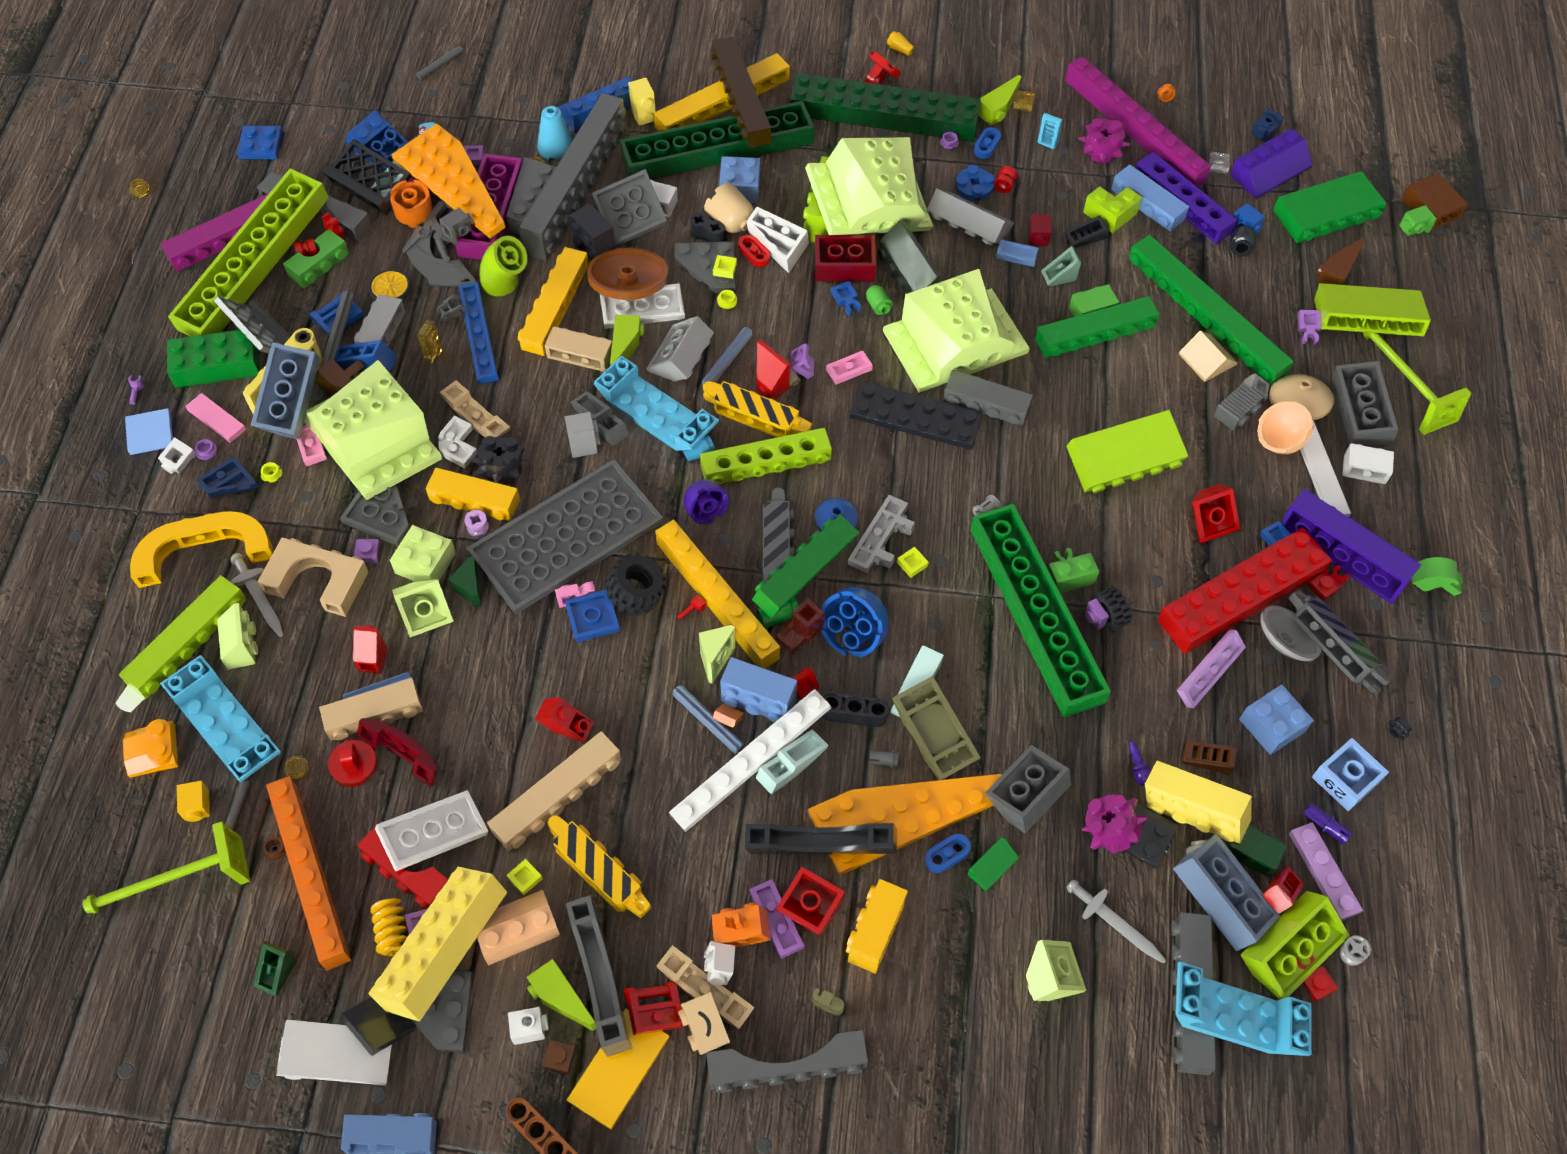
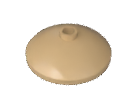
(1305, 391)

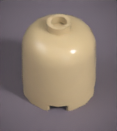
(729, 208)

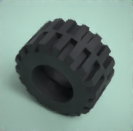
(627, 596)

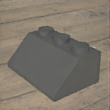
(1029, 788)

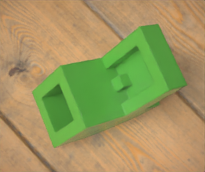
(1437, 573)

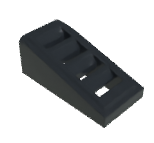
(1095, 223)

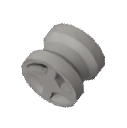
(1359, 946)

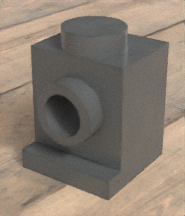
(456, 224)

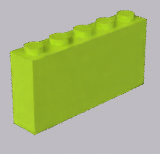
(1372, 309)
(1127, 451)

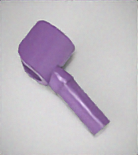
(135, 385)

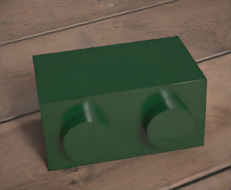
(1258, 851)

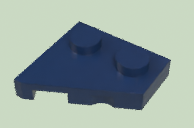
(227, 479)

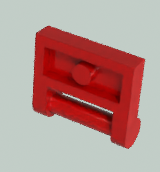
(655, 1016)

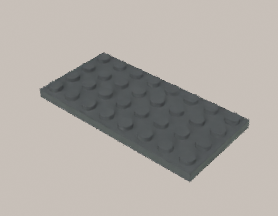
(564, 536)

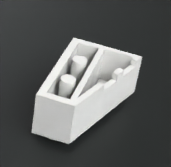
(780, 237)

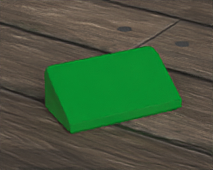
(993, 864)

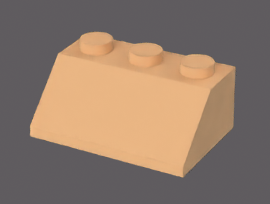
(517, 928)

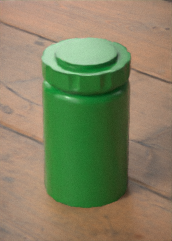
(782, 616)

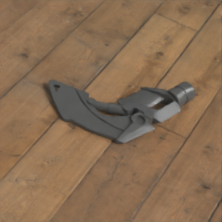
(418, 248)

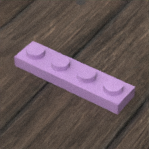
(1211, 668)
(1325, 870)

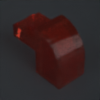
(805, 625)

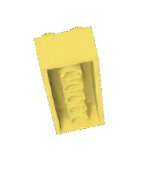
(438, 943)

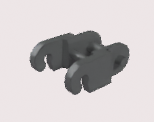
(447, 309)

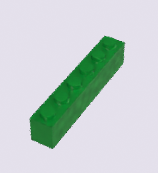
(1097, 327)
(805, 566)

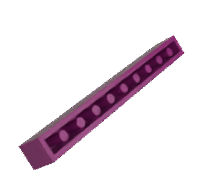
(1136, 120)

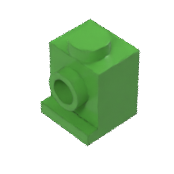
(1417, 221)

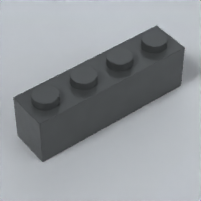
(988, 397)

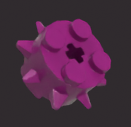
(1104, 140)
(1113, 823)

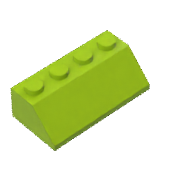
(1301, 931)

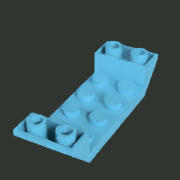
(652, 408)
(220, 718)
(1242, 1015)

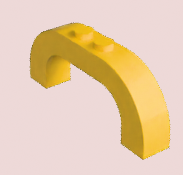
(162, 541)

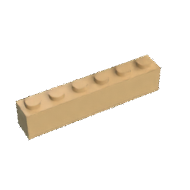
(555, 791)

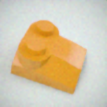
(150, 748)

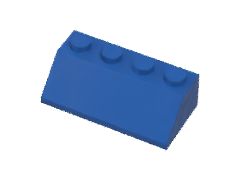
(577, 110)

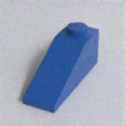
(367, 353)

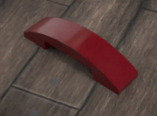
(379, 733)

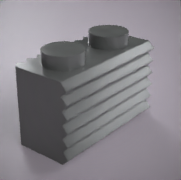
(1239, 406)

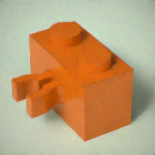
(741, 926)

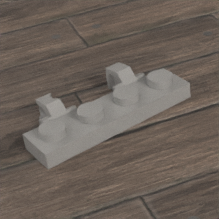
(871, 546)

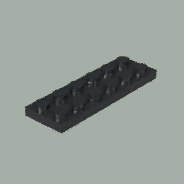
(916, 415)

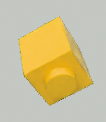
(193, 801)

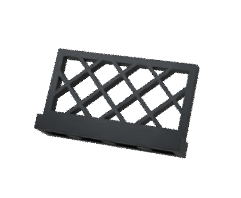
(355, 187)

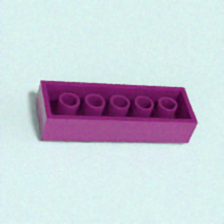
(499, 178)

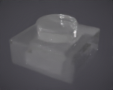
(1219, 162)

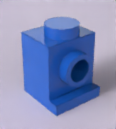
(1249, 217)

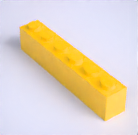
(553, 300)

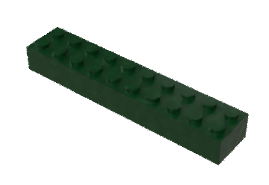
(886, 106)
(706, 142)

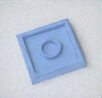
(148, 431)

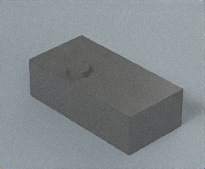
(1364, 404)

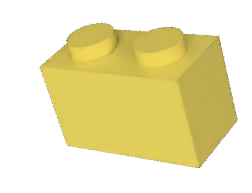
(642, 101)

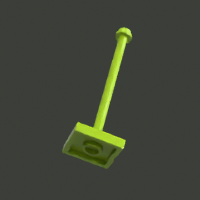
(1441, 410)
(229, 855)

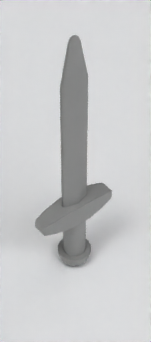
(248, 578)
(1096, 905)

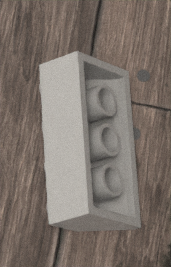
(969, 216)

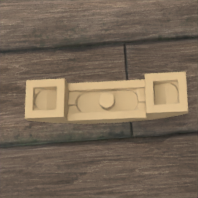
(472, 412)
(694, 982)

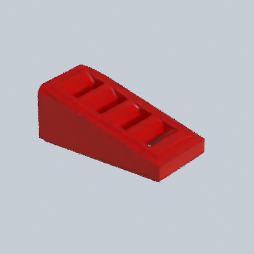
(1283, 890)

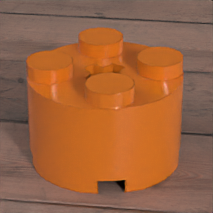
(411, 202)

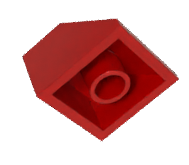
(811, 901)

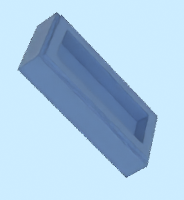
(1017, 253)

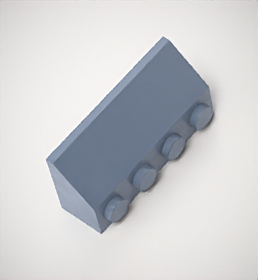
(285, 390)
(1226, 893)

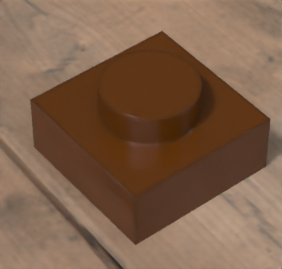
(559, 1057)

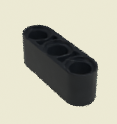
(863, 717)

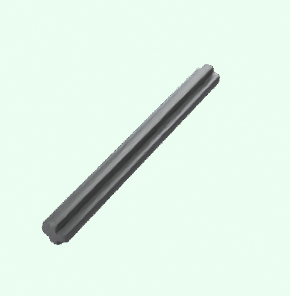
(335, 337)

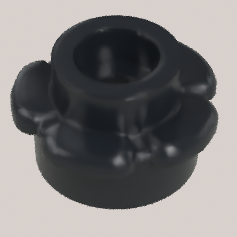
(1399, 728)

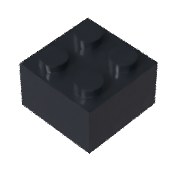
(591, 231)

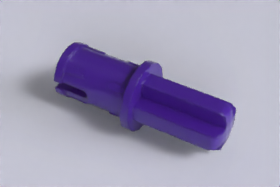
(1327, 823)

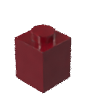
(1039, 229)

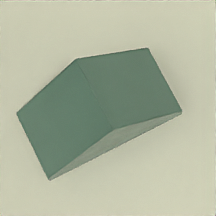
(1063, 268)

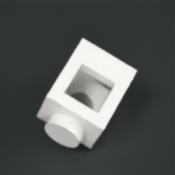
(176, 449)
(719, 963)

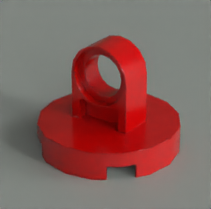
(881, 69)
(352, 763)

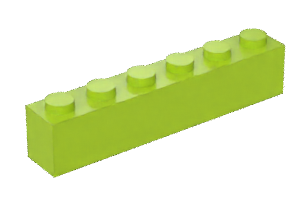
(181, 638)

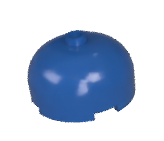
(861, 613)

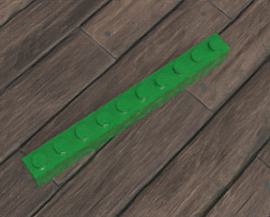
(1210, 310)

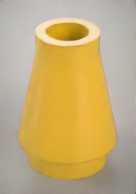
(899, 43)

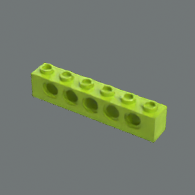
(775, 449)

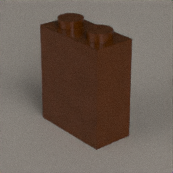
(1438, 197)

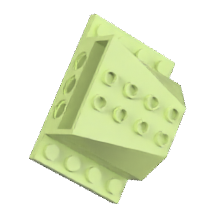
(869, 187)
(952, 329)
(373, 431)

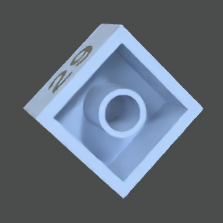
(1350, 774)

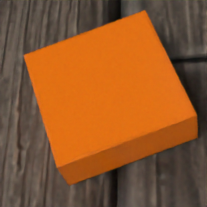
(728, 715)

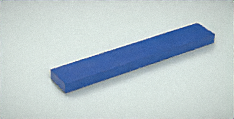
(478, 333)

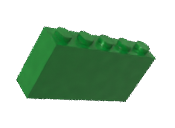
(1329, 207)

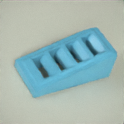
(1049, 135)

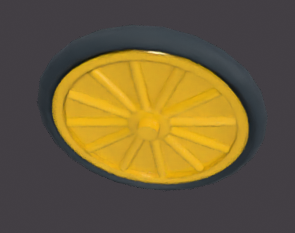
(390, 283)

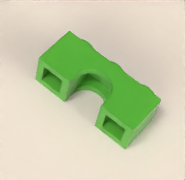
(308, 269)

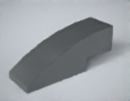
(609, 426)

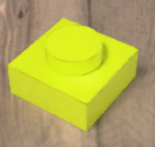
(724, 266)
(912, 562)
(524, 877)

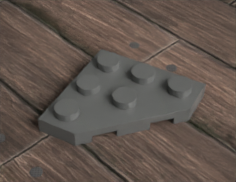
(700, 260)
(378, 516)
(448, 1015)

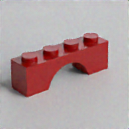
(421, 884)

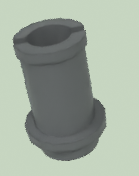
(884, 758)

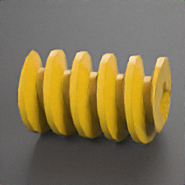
(387, 926)

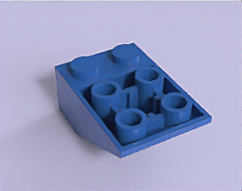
(377, 136)

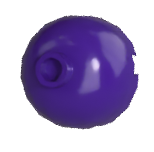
(705, 501)

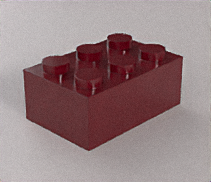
(845, 258)

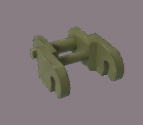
(828, 1002)

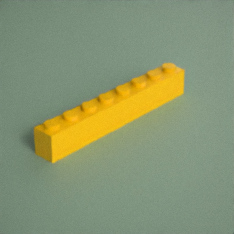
(712, 99)
(717, 594)

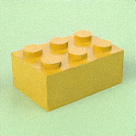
(876, 925)

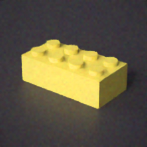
(1198, 802)

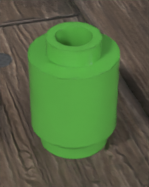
(879, 300)

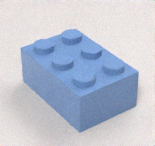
(757, 690)

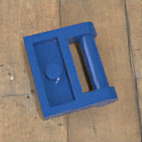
(325, 316)

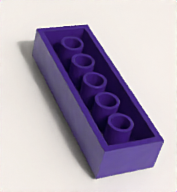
(1352, 546)

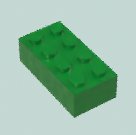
(211, 358)

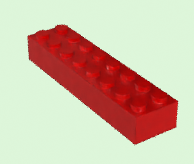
(1243, 590)

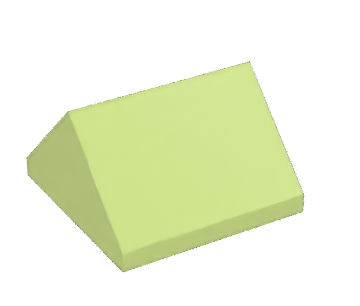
(716, 649)

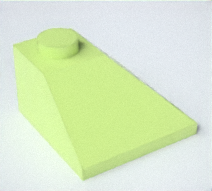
(422, 606)
(1054, 971)

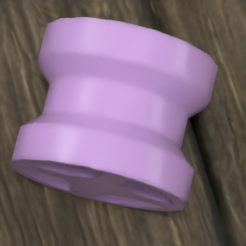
(480, 528)

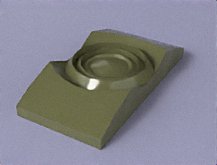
(935, 728)

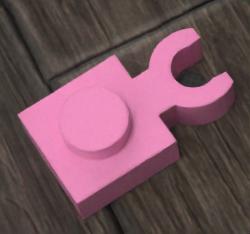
(572, 591)

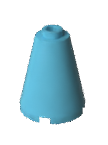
(554, 134)

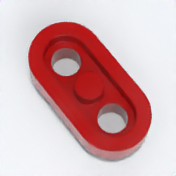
(757, 253)

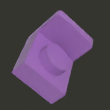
(802, 362)

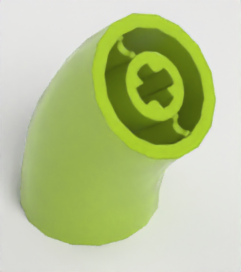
(501, 266)

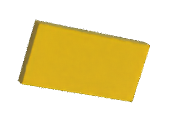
(613, 1080)

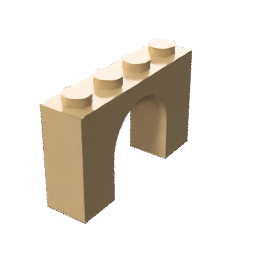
(294, 557)

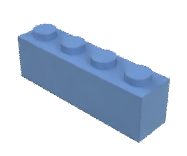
(1155, 201)

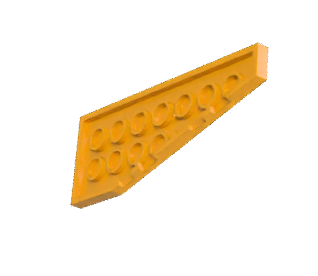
(448, 172)
(912, 807)

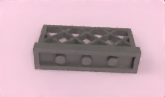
(254, 323)

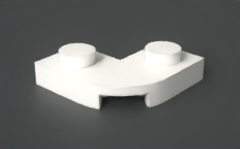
(452, 444)

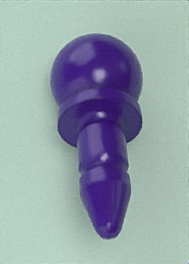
(1141, 770)

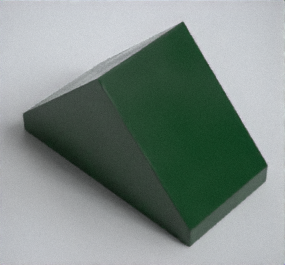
(466, 581)
(273, 968)

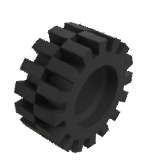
(1115, 607)

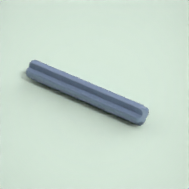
(728, 356)
(707, 719)

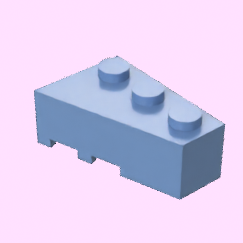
(389, 1134)

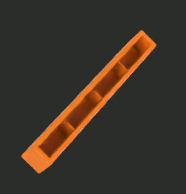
(308, 874)

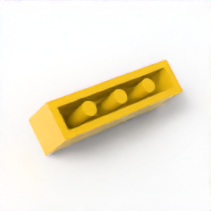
(472, 494)

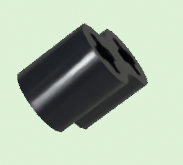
(706, 229)

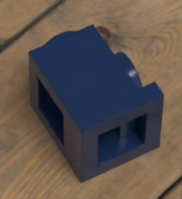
(1267, 125)

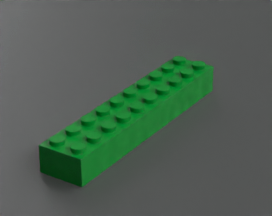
(1039, 611)

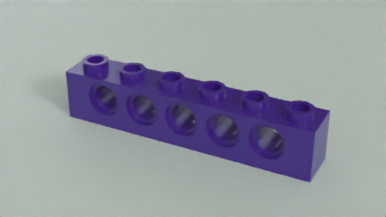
(1203, 211)

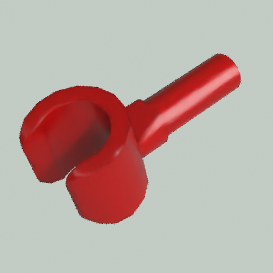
(696, 603)

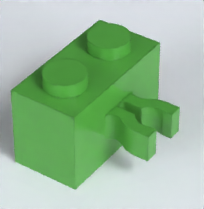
(1073, 572)

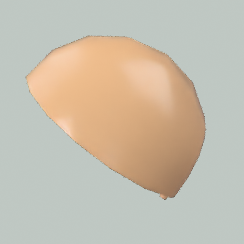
(1285, 427)

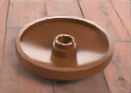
(627, 273)

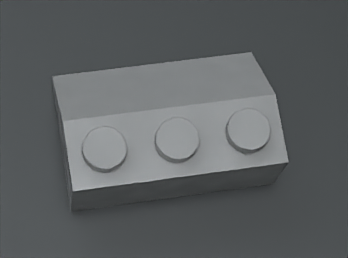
(681, 349)

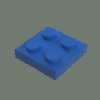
(260, 142)
(591, 616)

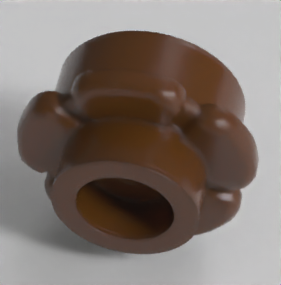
(269, 845)

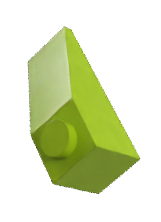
(998, 102)
(626, 336)
(556, 993)

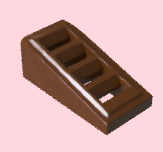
(1219, 750)

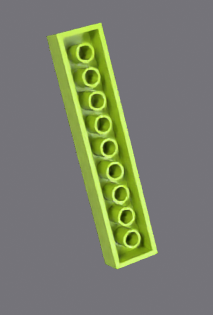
(250, 254)

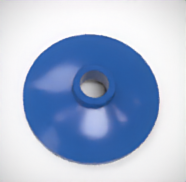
(829, 507)

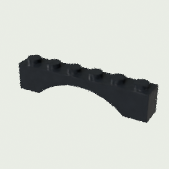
(856, 839)

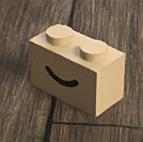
(704, 1024)

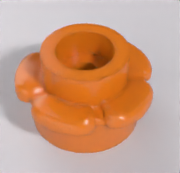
(1169, 95)

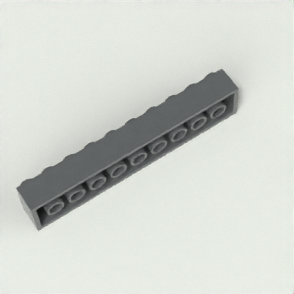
(573, 177)

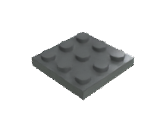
(630, 207)

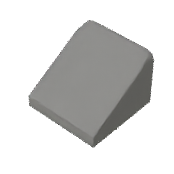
(1258, 385)

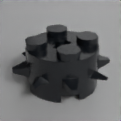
(499, 459)

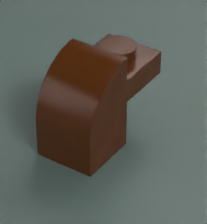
(333, 378)

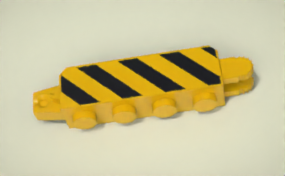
(754, 410)
(597, 867)

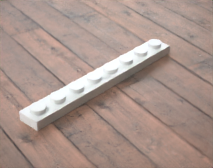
(749, 760)

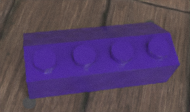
(1272, 163)

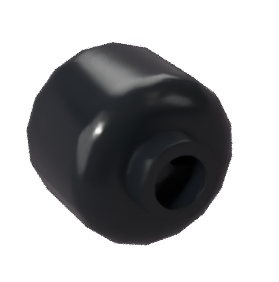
(1242, 241)

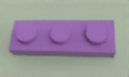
(781, 927)

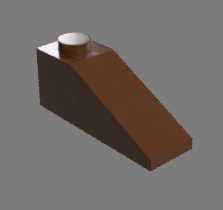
(1339, 264)

